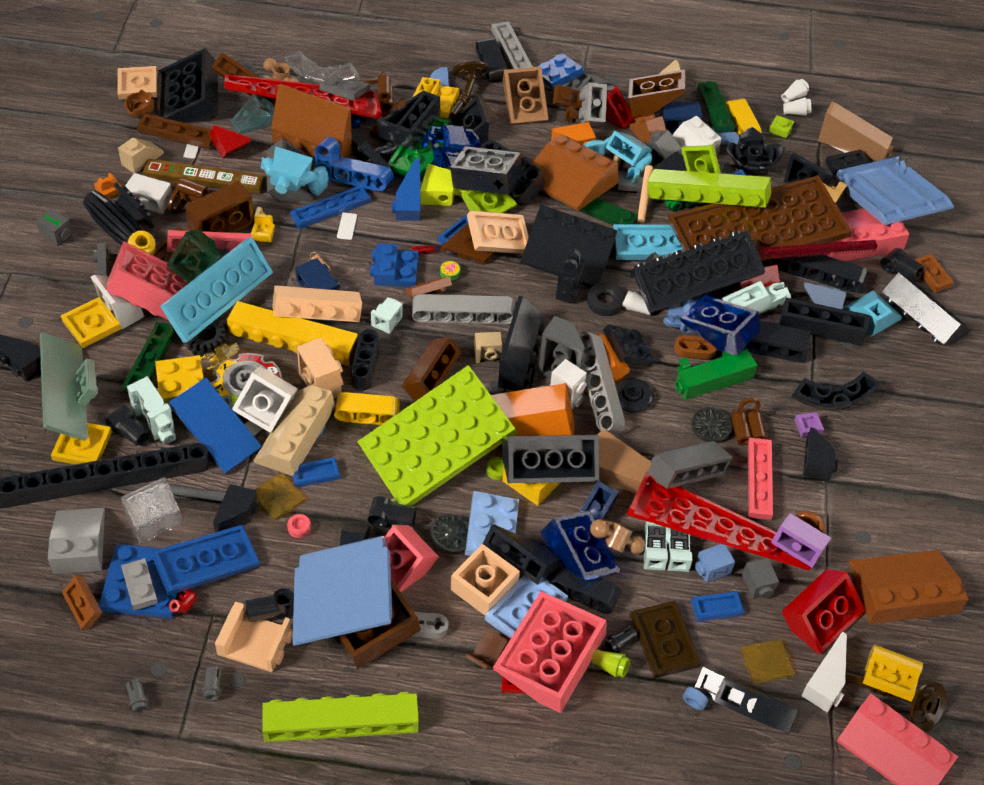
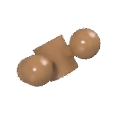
(280, 71)
(617, 536)

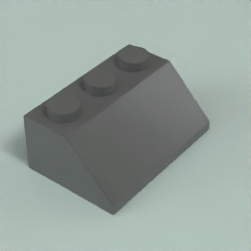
(303, 193)
(559, 343)

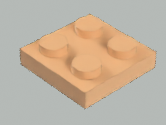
(137, 78)

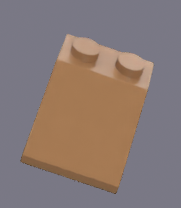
(525, 95)

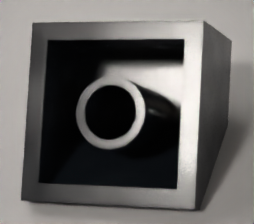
(801, 169)

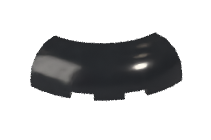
(836, 397)

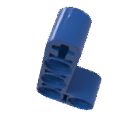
(349, 170)

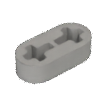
(428, 622)

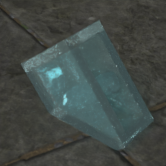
(253, 115)

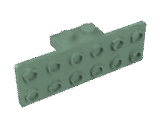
(66, 386)

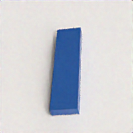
(330, 207)

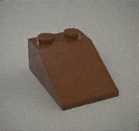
(655, 91)

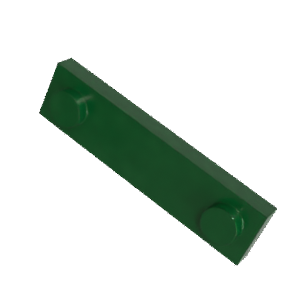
(715, 106)
(608, 212)
(152, 351)

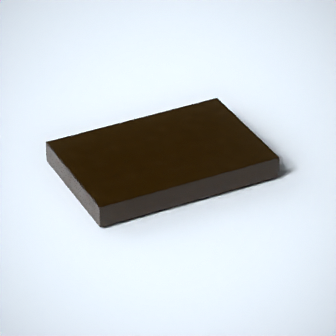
(665, 639)

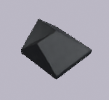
(476, 117)

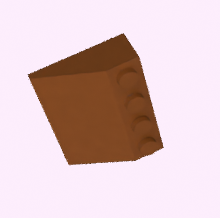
(309, 120)
(575, 172)
(907, 586)

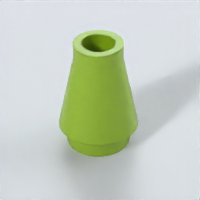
(613, 663)

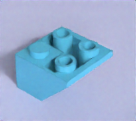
(880, 312)

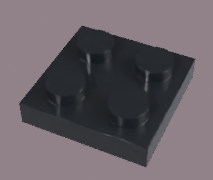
(629, 345)

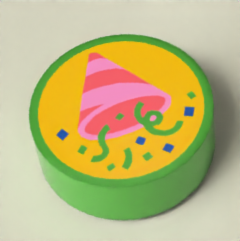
(450, 269)

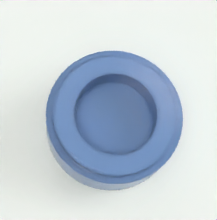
(695, 698)

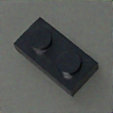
(846, 160)

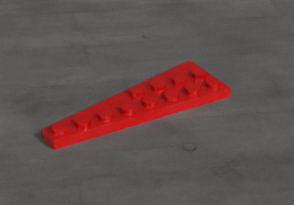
(365, 105)

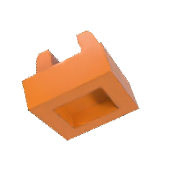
(106, 186)

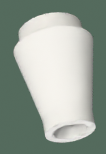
(795, 91)
(798, 107)
(635, 302)

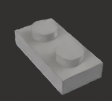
(139, 584)

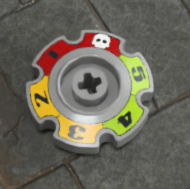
(233, 375)

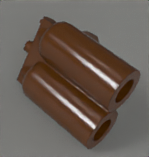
(384, 91)
(188, 191)
(748, 422)

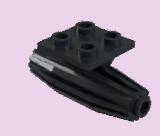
(120, 217)

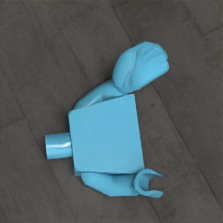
(627, 148)
(292, 171)

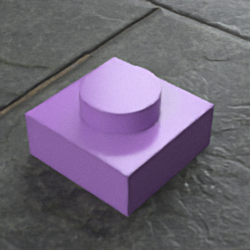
(808, 420)

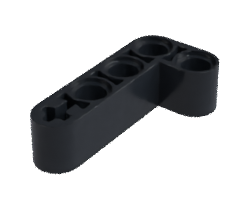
(529, 183)

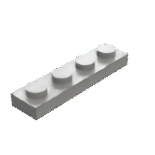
(510, 45)

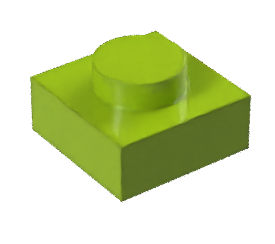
(781, 126)

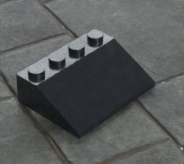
(188, 89)
(559, 232)

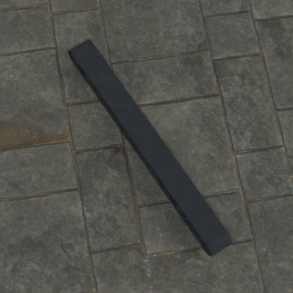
(142, 468)

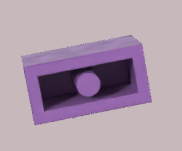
(801, 540)

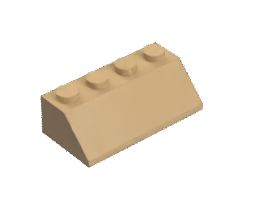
(296, 430)

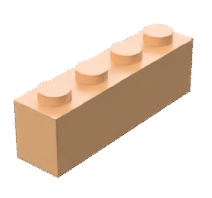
(316, 304)

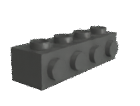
(689, 464)

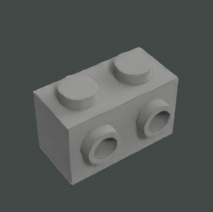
(593, 104)

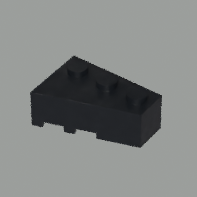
(411, 121)

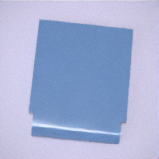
(892, 191)
(342, 590)

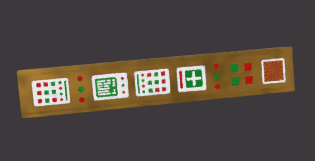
(202, 175)

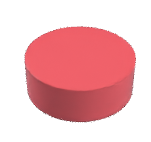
(299, 526)

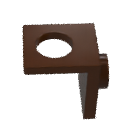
(488, 650)

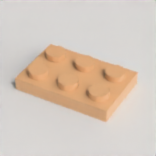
(498, 232)

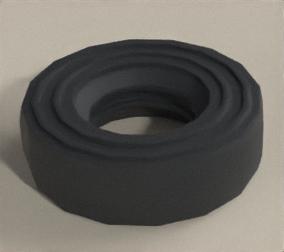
(604, 309)

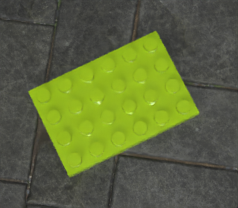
(436, 437)

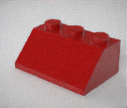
(824, 610)

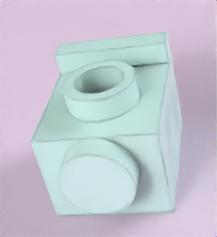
(387, 315)

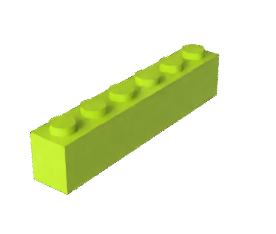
(709, 187)
(340, 717)

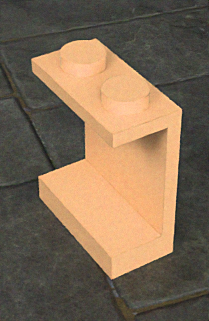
(254, 642)

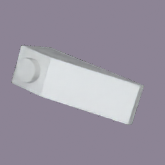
(829, 679)

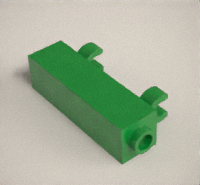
(714, 374)

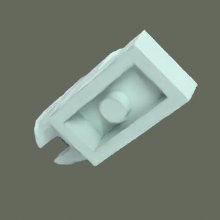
(760, 297)

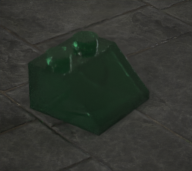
(193, 255)

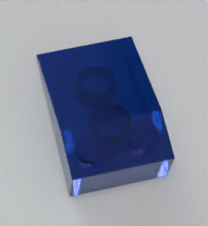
(723, 323)
(579, 550)

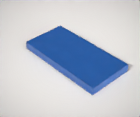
(215, 425)
(205, 559)

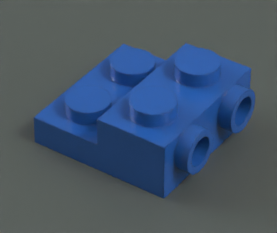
(394, 266)

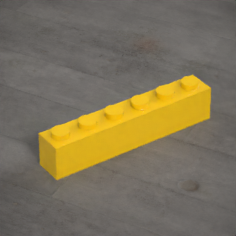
(289, 332)

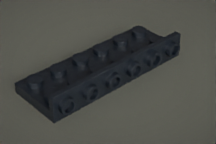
(697, 270)

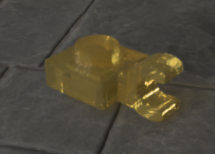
(222, 353)

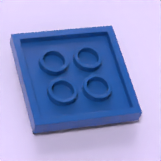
(115, 594)

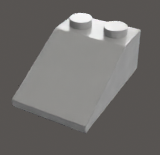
(77, 541)

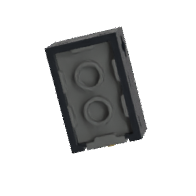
(486, 170)

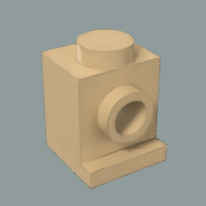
(488, 346)

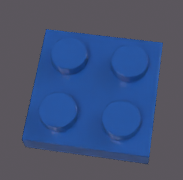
(560, 70)

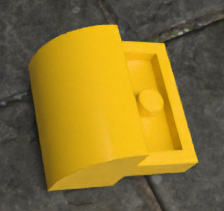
(447, 94)
(892, 672)

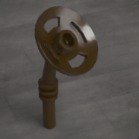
(470, 72)
(918, 703)

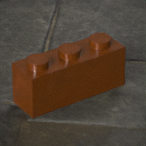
(431, 367)

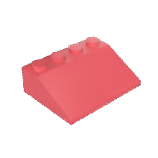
(867, 227)
(143, 279)
(551, 650)

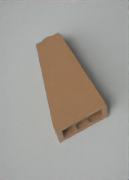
(852, 133)
(620, 463)

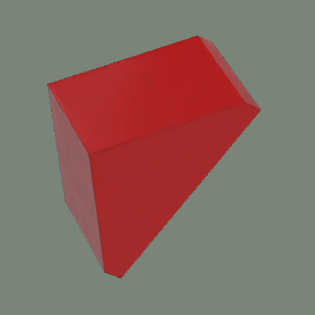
(617, 109)
(227, 141)

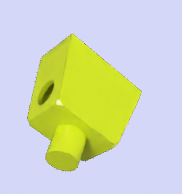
(438, 187)

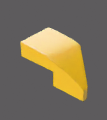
(263, 226)

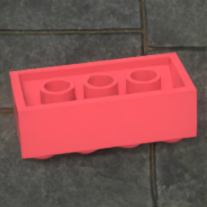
(895, 746)

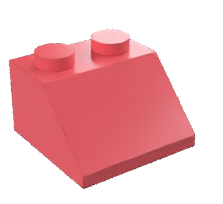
(408, 556)

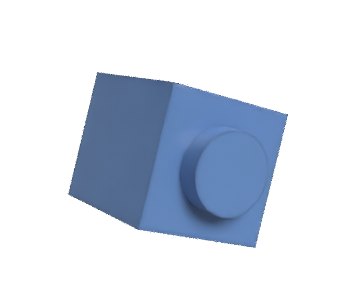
(714, 563)

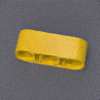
(742, 116)
(366, 408)

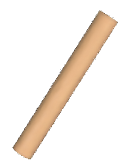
(644, 195)

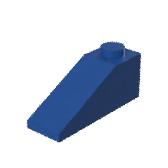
(408, 196)

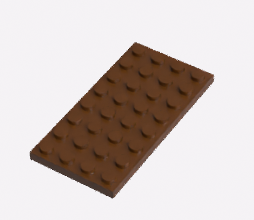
(793, 216)

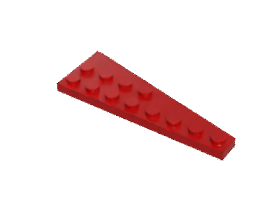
(699, 517)

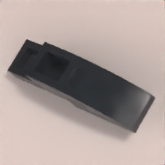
(746, 700)

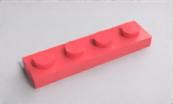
(221, 239)
(760, 479)

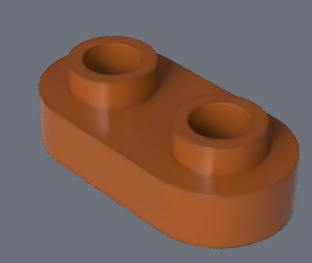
(694, 347)

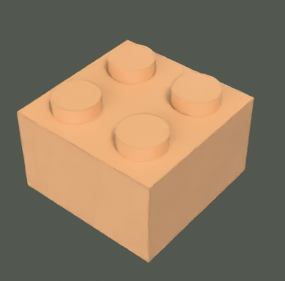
(319, 367)
(484, 579)

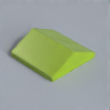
(488, 201)

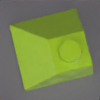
(701, 159)

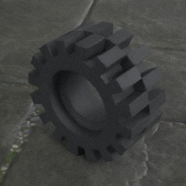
(203, 347)

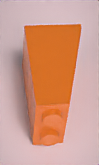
(538, 410)

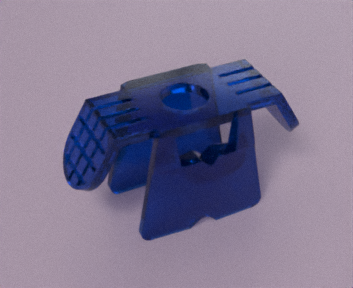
(454, 140)

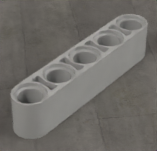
(463, 309)
(606, 390)

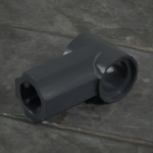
(898, 261)
(124, 422)
(386, 512)
(276, 605)

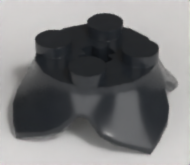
(753, 153)

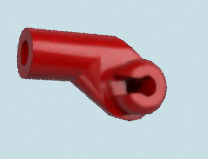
(183, 606)

